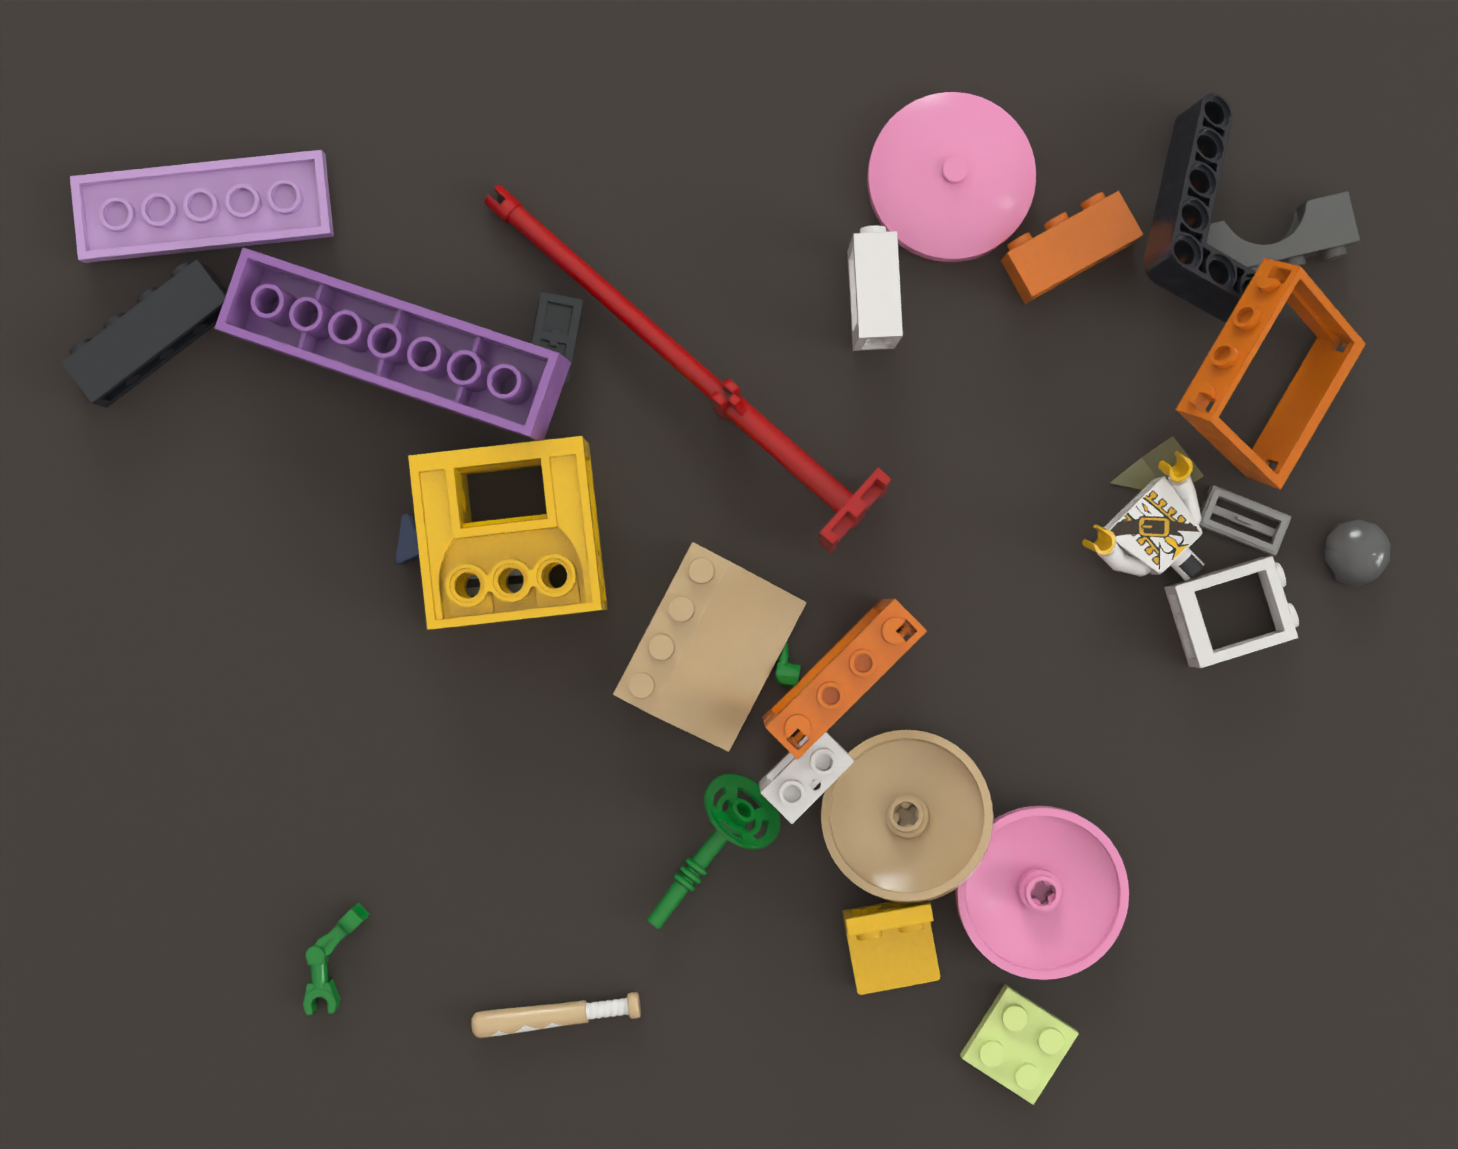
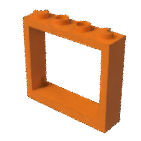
(1307, 394)
(843, 675)

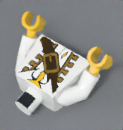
(1155, 527)

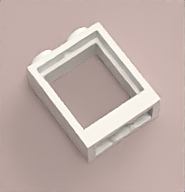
(874, 289)
(1191, 623)
(792, 781)

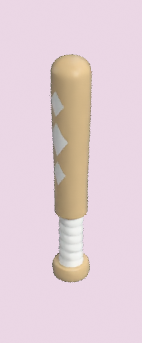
(538, 1017)

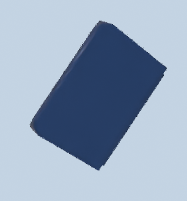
(407, 545)

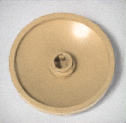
(908, 817)

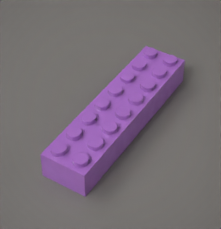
(393, 344)

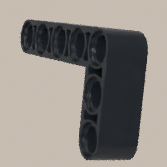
(1177, 245)

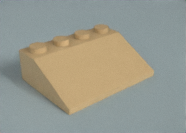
(709, 647)

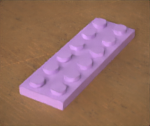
(201, 206)

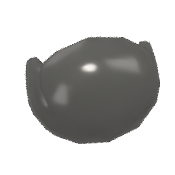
(1357, 552)

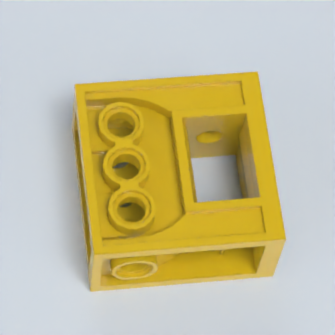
(456, 547)

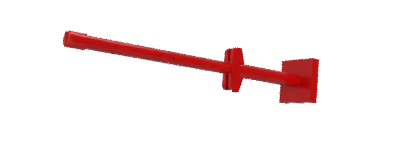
(724, 396)

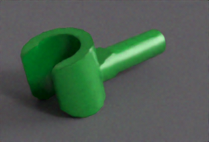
(786, 673)

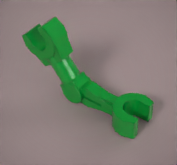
(318, 956)

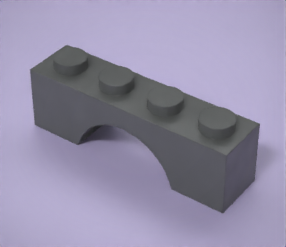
(1317, 228)

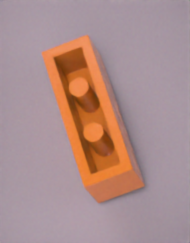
(1070, 245)

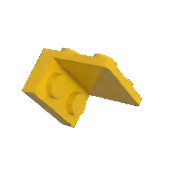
(891, 945)

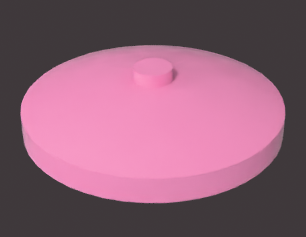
(951, 176)
(1045, 894)

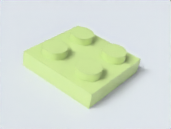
(1019, 1044)

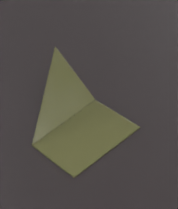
(1147, 468)

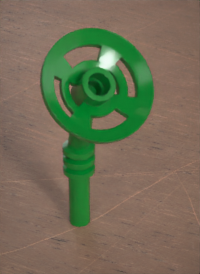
(732, 822)

